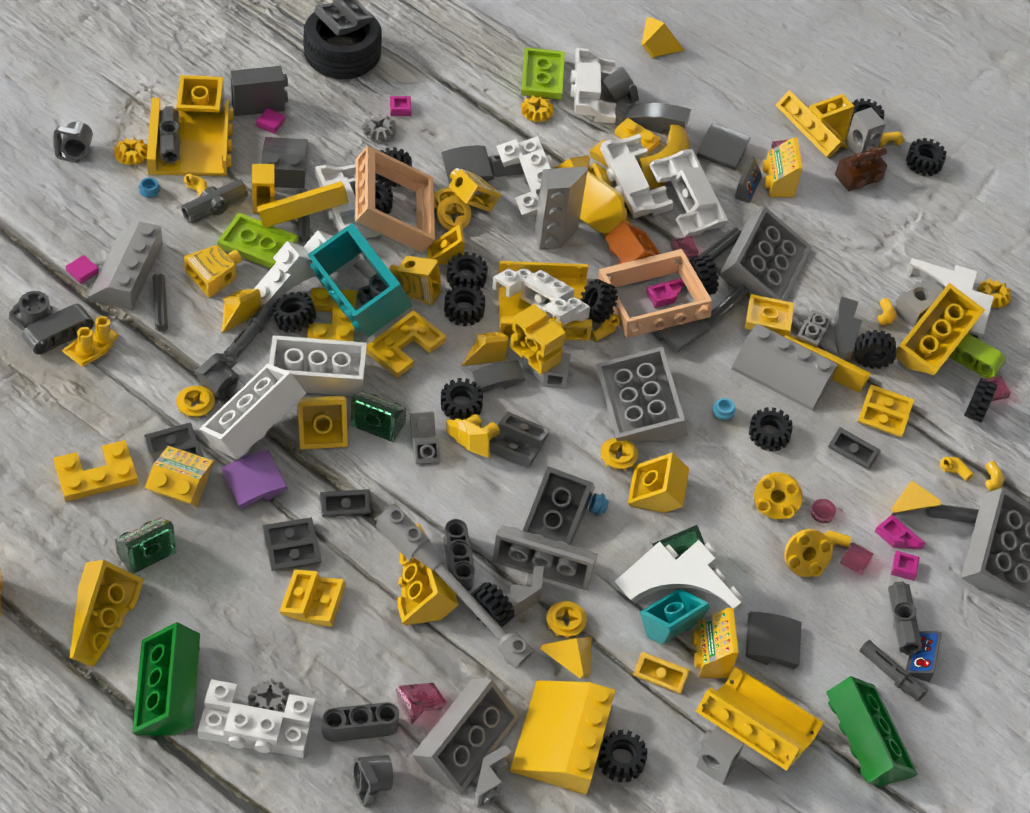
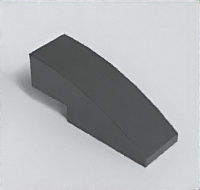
(658, 116)
(846, 328)

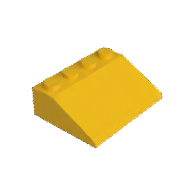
(563, 733)

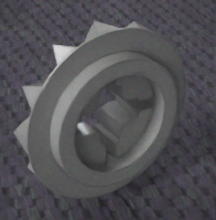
(379, 134)
(261, 690)

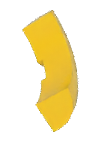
(677, 141)

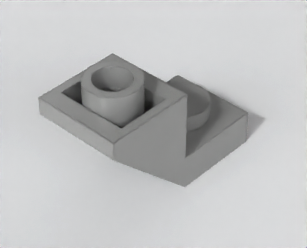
(424, 437)
(526, 596)
(488, 783)

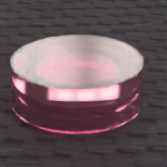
(823, 511)

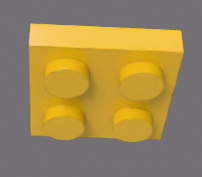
(769, 313)

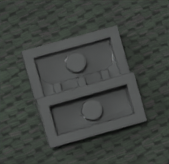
(344, 16)
(723, 146)
(469, 158)
(682, 335)
(178, 437)
(518, 439)
(291, 544)
(773, 639)

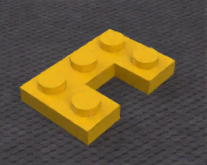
(625, 130)
(341, 326)
(388, 346)
(115, 474)

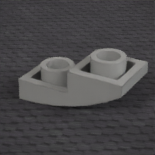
(814, 328)

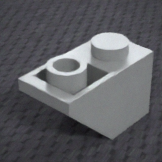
(556, 376)

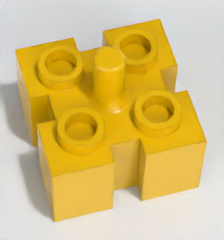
(537, 339)

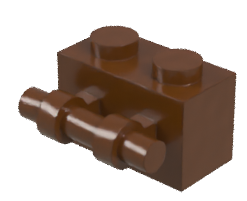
(862, 168)

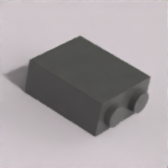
(258, 89)

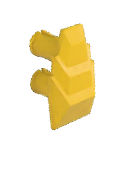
(91, 343)
(471, 435)

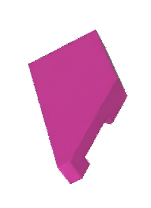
(665, 293)
(898, 535)

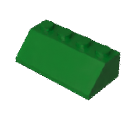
(167, 682)
(870, 732)

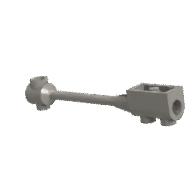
(415, 544)

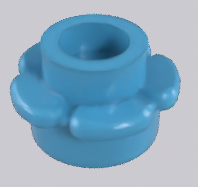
(149, 187)
(598, 504)

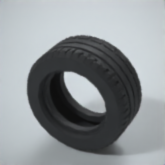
(341, 61)

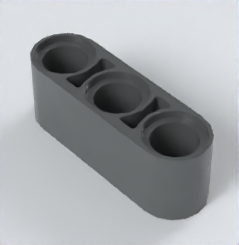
(56, 328)
(461, 546)
(350, 730)

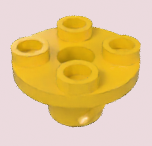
(778, 495)
(808, 553)

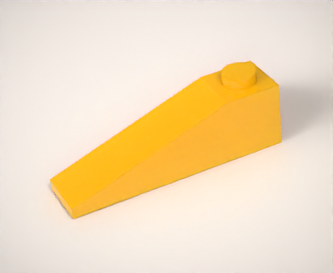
(423, 593)
(101, 605)

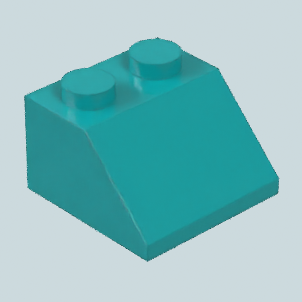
(673, 615)

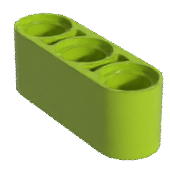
(978, 356)

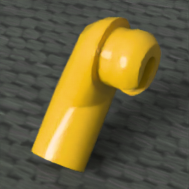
(891, 136)
(195, 183)
(889, 312)
(606, 328)
(956, 465)
(997, 477)
(838, 538)

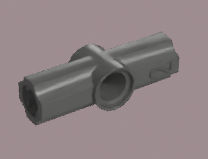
(169, 135)
(214, 200)
(904, 618)

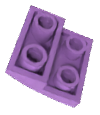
(254, 478)

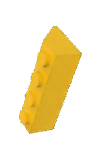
(939, 331)

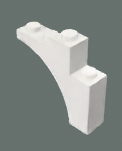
(293, 268)
(962, 279)
(692, 570)

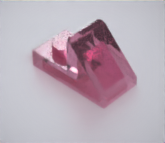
(418, 698)

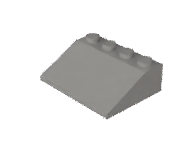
(766, 257)
(642, 397)
(1001, 547)

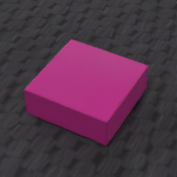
(400, 106)
(270, 120)
(82, 269)
(905, 565)

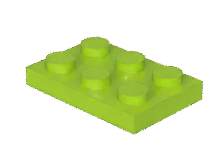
(543, 73)
(253, 240)

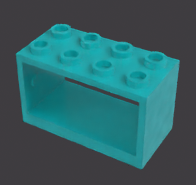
(338, 252)

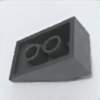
(289, 160)
(559, 506)

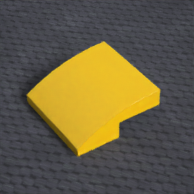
(885, 411)
(312, 598)

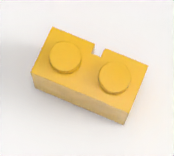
(262, 185)

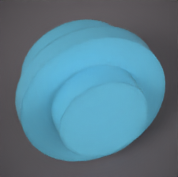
(724, 409)

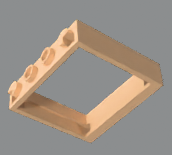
(373, 161)
(651, 268)

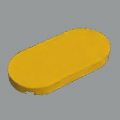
(602, 205)

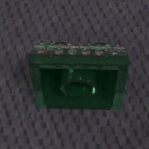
(377, 415)
(146, 544)

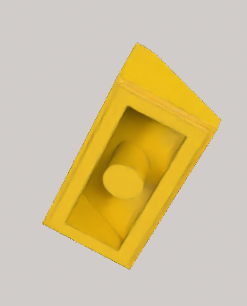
(661, 672)

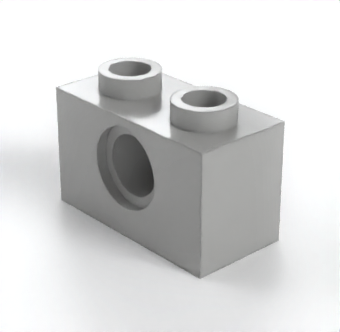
(865, 131)
(917, 300)
(719, 754)

